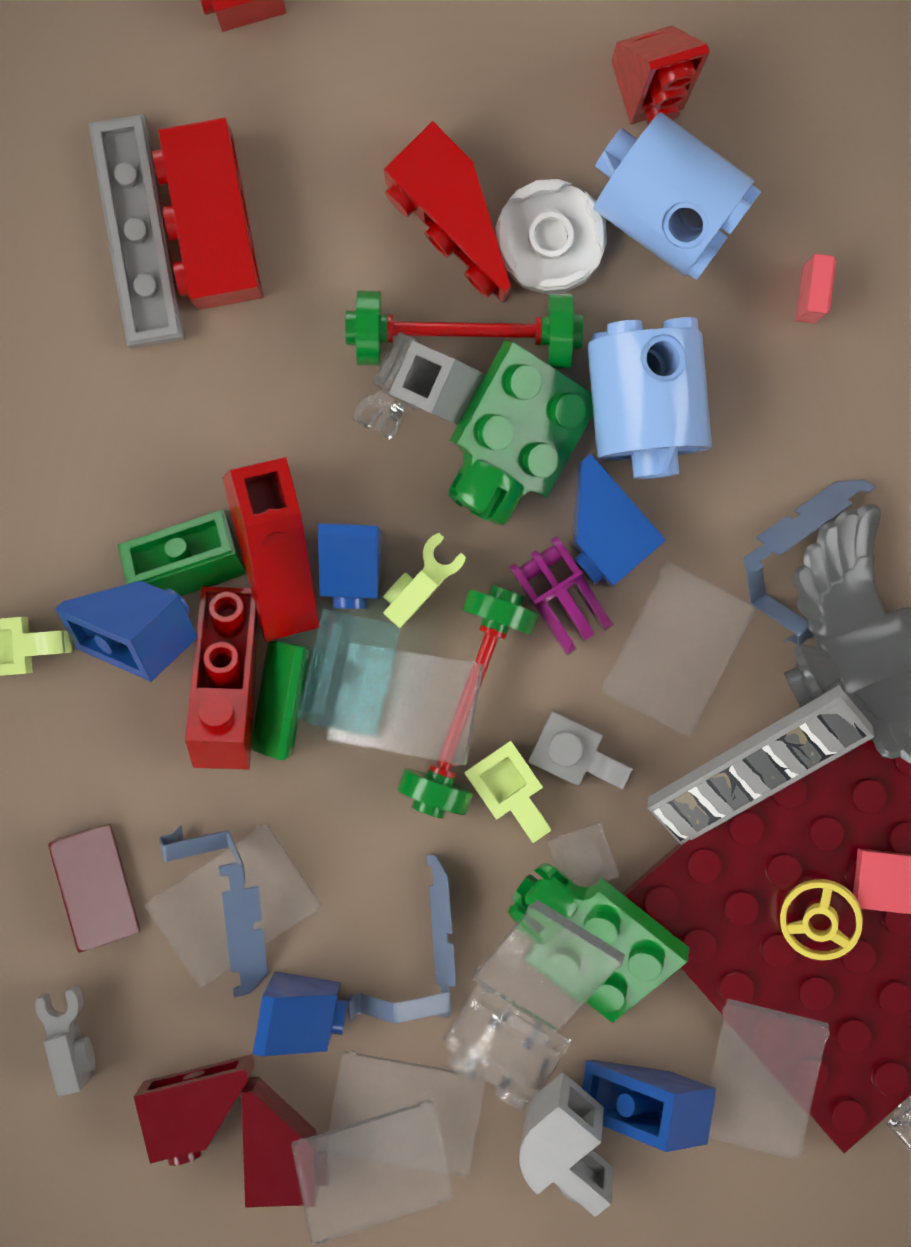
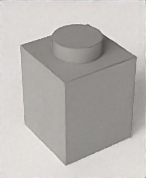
(436, 382)

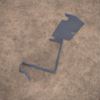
(787, 534)
(240, 905)
(443, 960)

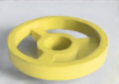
(823, 907)

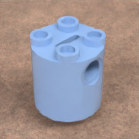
(662, 184)
(649, 394)

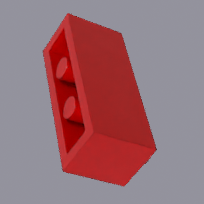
(207, 214)

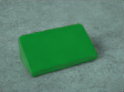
(184, 555)
(280, 699)

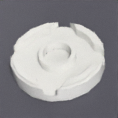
(550, 236)

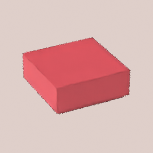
(816, 288)
(883, 881)

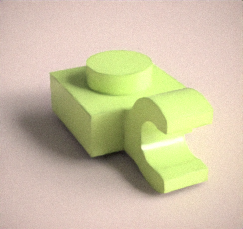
(410, 594)
(19, 645)
(506, 785)

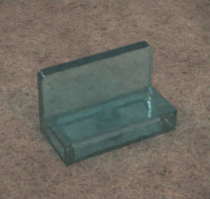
(349, 673)

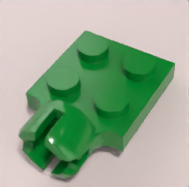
(516, 433)
(602, 910)

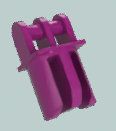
(540, 564)

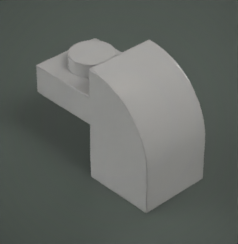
(559, 1143)

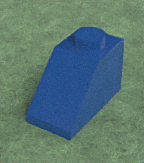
(608, 527)
(349, 564)
(130, 627)
(298, 1015)
(651, 1104)

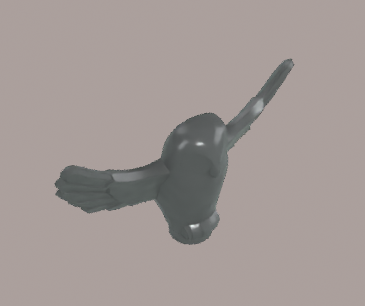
(853, 633)

